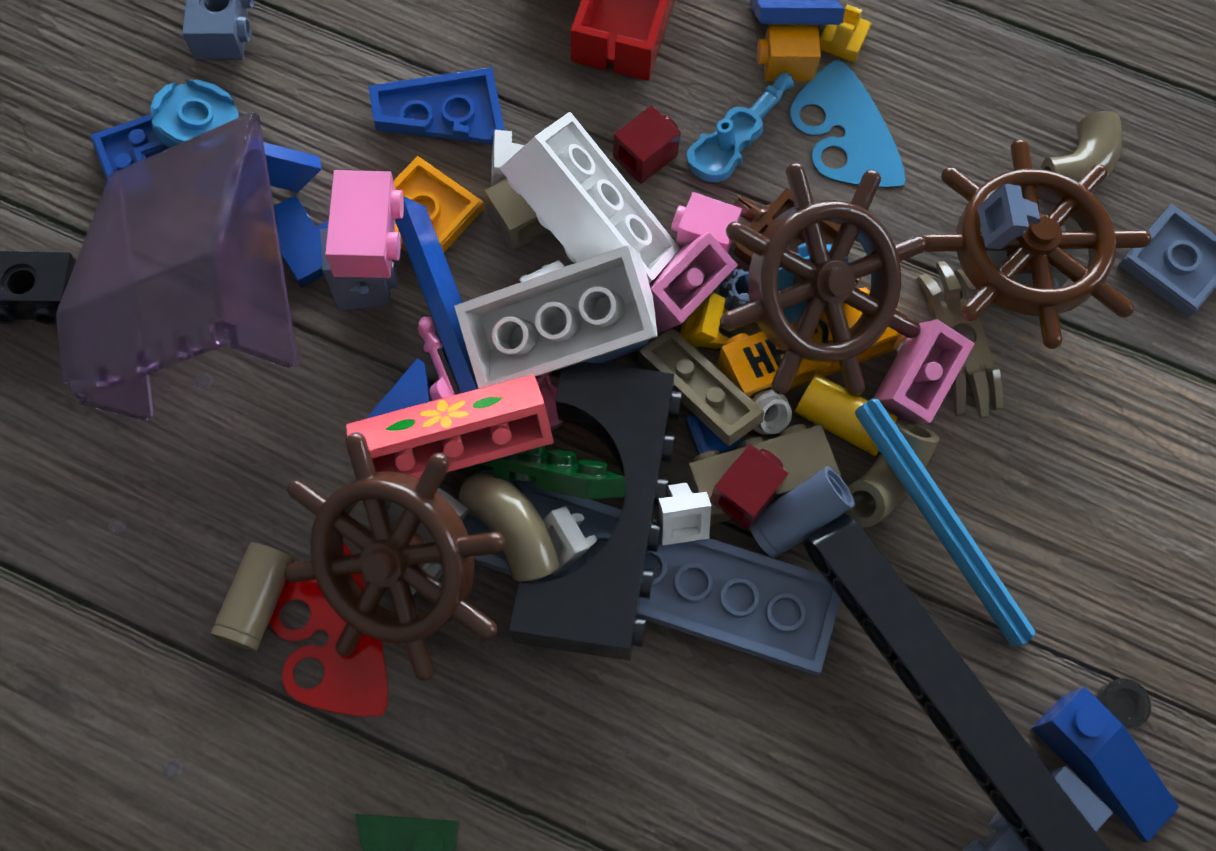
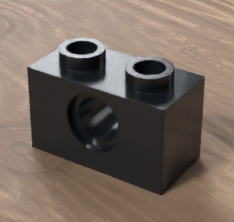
(45, 273)

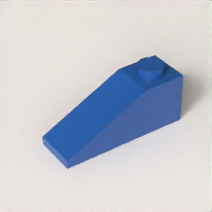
(1107, 761)

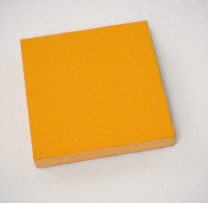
(446, 201)

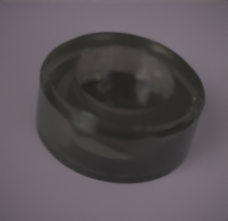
(1126, 701)

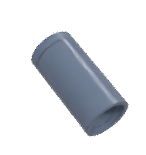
(802, 512)

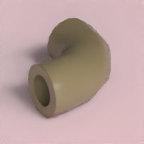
(1097, 144)
(879, 489)
(513, 515)

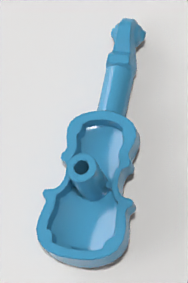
(718, 154)

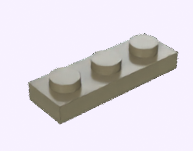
(703, 387)

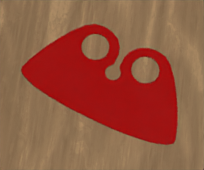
(351, 682)

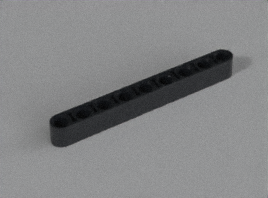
(949, 692)

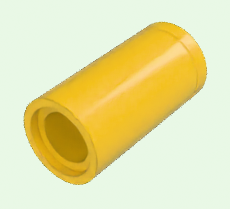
(835, 410)

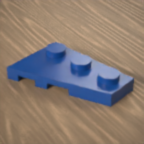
(440, 106)

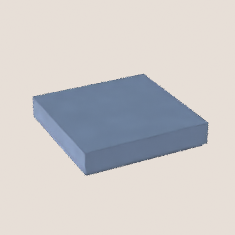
(1177, 261)

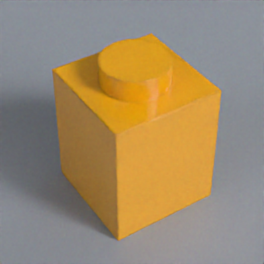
(790, 50)

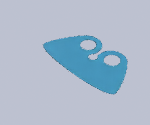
(866, 134)

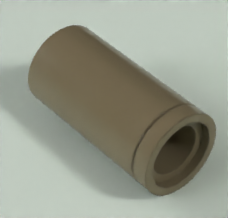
(252, 597)

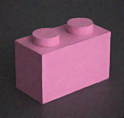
(363, 224)
(689, 280)
(923, 372)

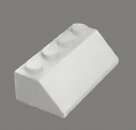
(585, 197)
(559, 318)

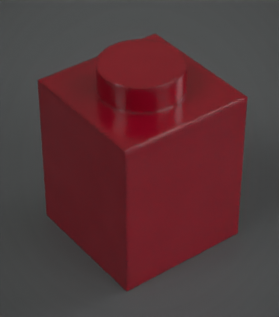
(646, 144)
(749, 485)

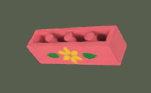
(463, 427)

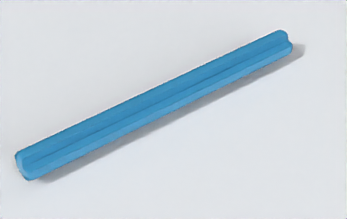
(945, 523)

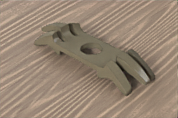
(979, 363)

